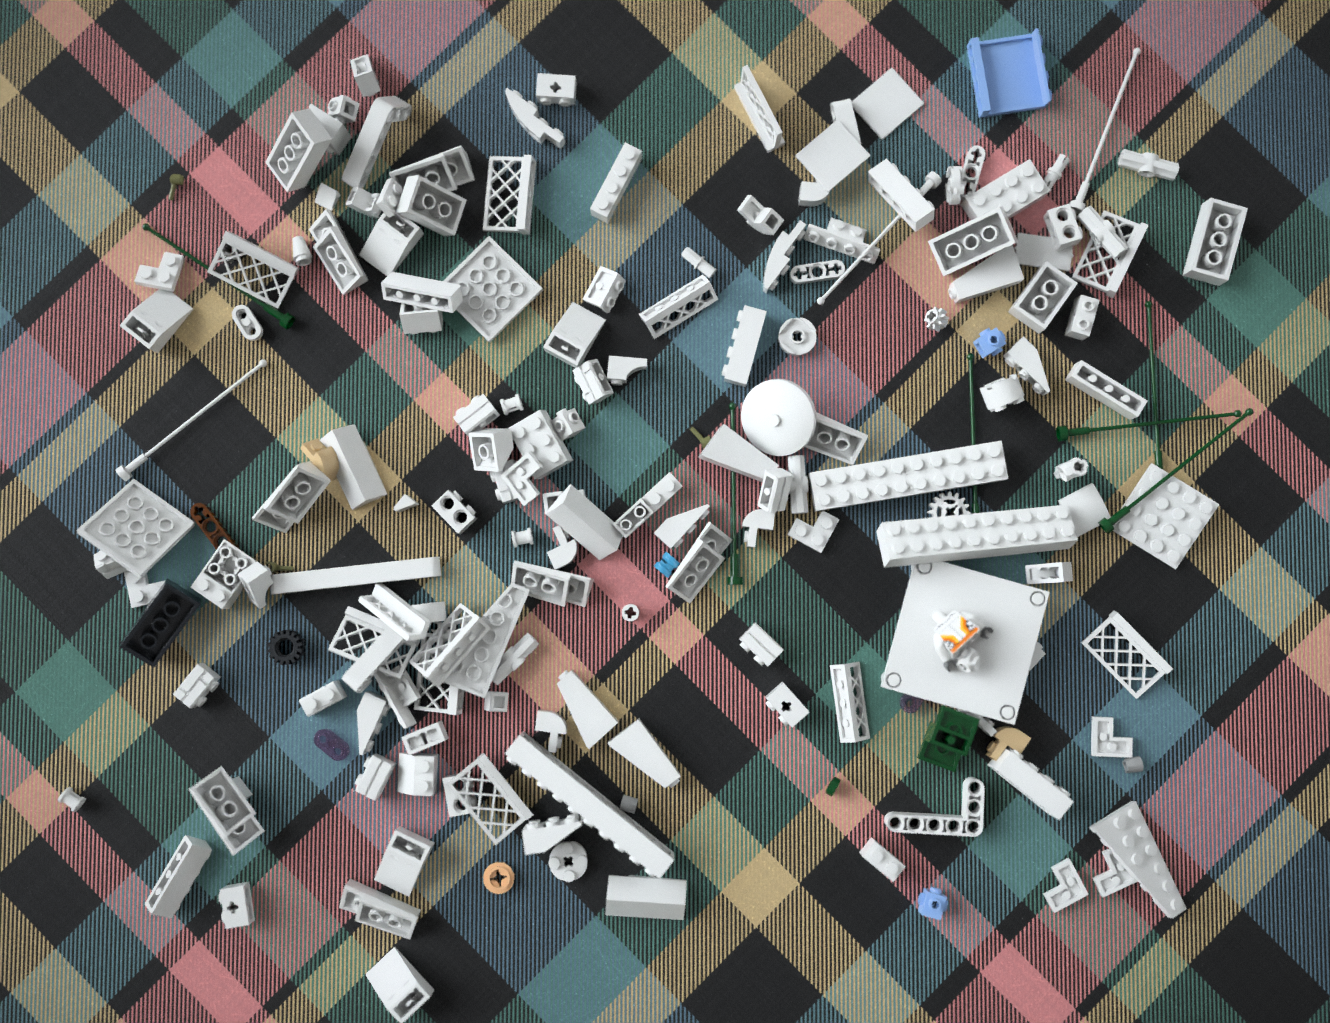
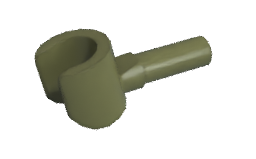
(175, 179)
(703, 441)
(275, 567)

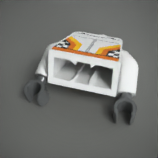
(956, 633)

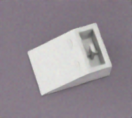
(390, 242)
(156, 319)
(574, 335)
(220, 577)
(541, 836)
(403, 860)
(399, 985)

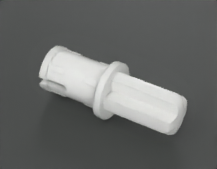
(698, 262)

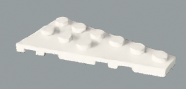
(480, 664)
(1137, 852)

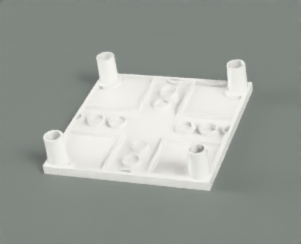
(1003, 605)

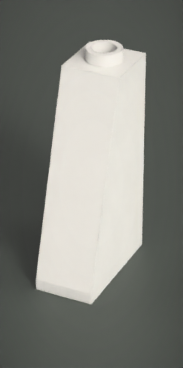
(992, 274)
(736, 454)
(586, 709)
(644, 752)

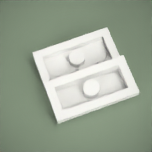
(1085, 508)

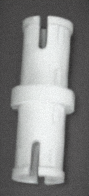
(1055, 172)

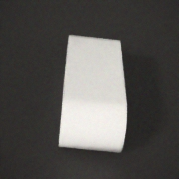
(844, 113)

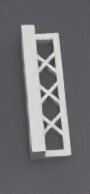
(677, 302)
(396, 613)
(847, 703)

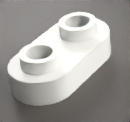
(248, 323)

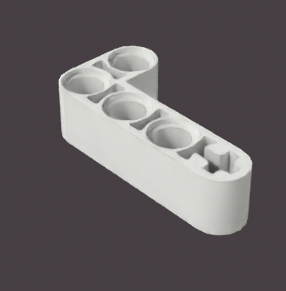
(362, 671)

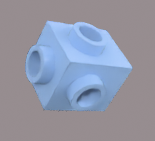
(990, 342)
(932, 903)

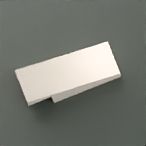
(444, 169)
(337, 253)
(836, 440)
(356, 468)
(292, 497)
(585, 523)
(699, 563)
(552, 584)
(227, 810)
(646, 897)
(379, 909)

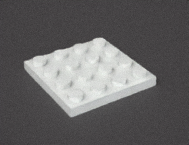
(492, 288)
(1167, 518)
(136, 528)

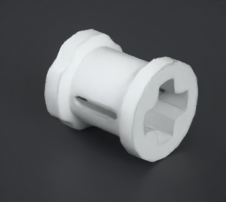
(511, 404)
(522, 537)
(627, 607)
(71, 799)

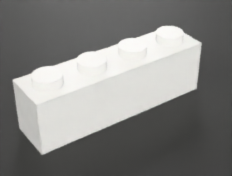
(616, 182)
(901, 195)
(422, 292)
(745, 345)
(1106, 390)
(178, 877)

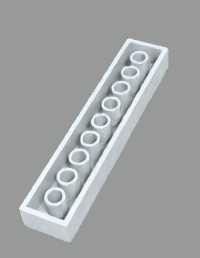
(908, 476)
(976, 535)
(590, 804)

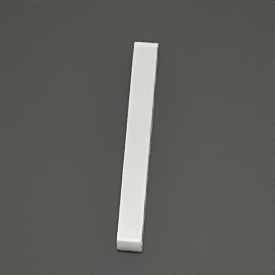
(355, 575)

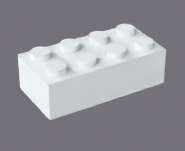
(298, 150)
(1012, 190)
(973, 241)
(1215, 241)
(1033, 785)

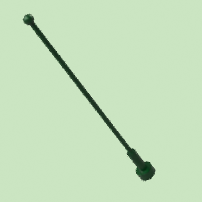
(286, 320)
(1063, 433)
(1158, 453)
(975, 507)
(1107, 525)
(734, 579)

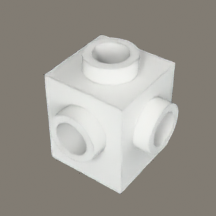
(343, 109)
(567, 423)

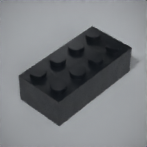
(160, 623)

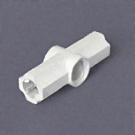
(1148, 164)
(1102, 232)
(1071, 469)
(799, 484)
(515, 657)

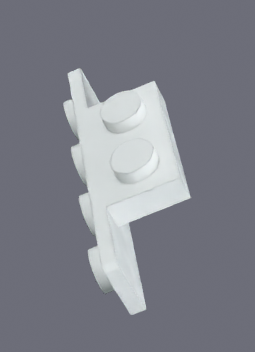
(842, 238)
(399, 694)

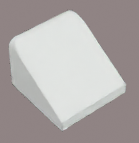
(327, 197)
(405, 503)
(496, 701)

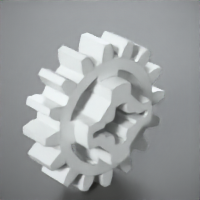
(943, 506)

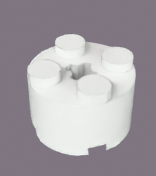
(1002, 392)

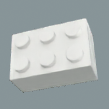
(431, 205)
(1042, 297)
(541, 438)

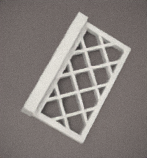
(759, 111)
(525, 191)
(256, 253)
(1121, 264)
(377, 626)
(1138, 642)
(454, 650)
(455, 697)
(505, 791)

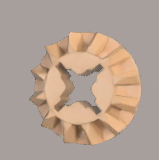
(493, 885)

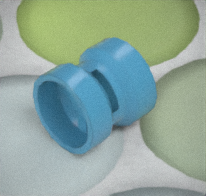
(667, 564)

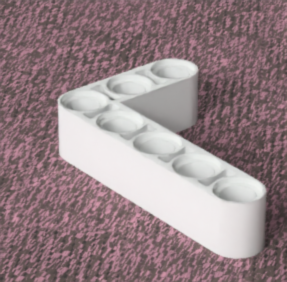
(370, 140)
(944, 819)

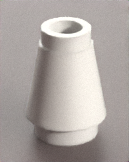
(301, 252)

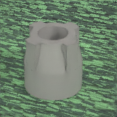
(1133, 764)
(628, 804)

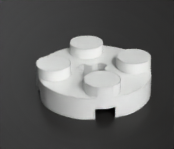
(954, 187)
(795, 326)
(569, 872)

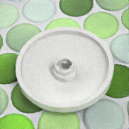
(778, 417)

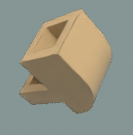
(323, 458)
(1006, 737)

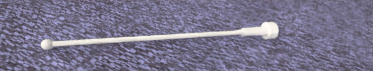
(932, 180)
(1078, 204)
(125, 472)

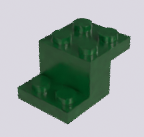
(948, 738)

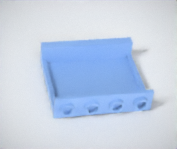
(1009, 74)

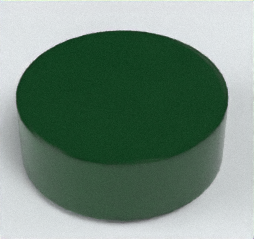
(832, 786)

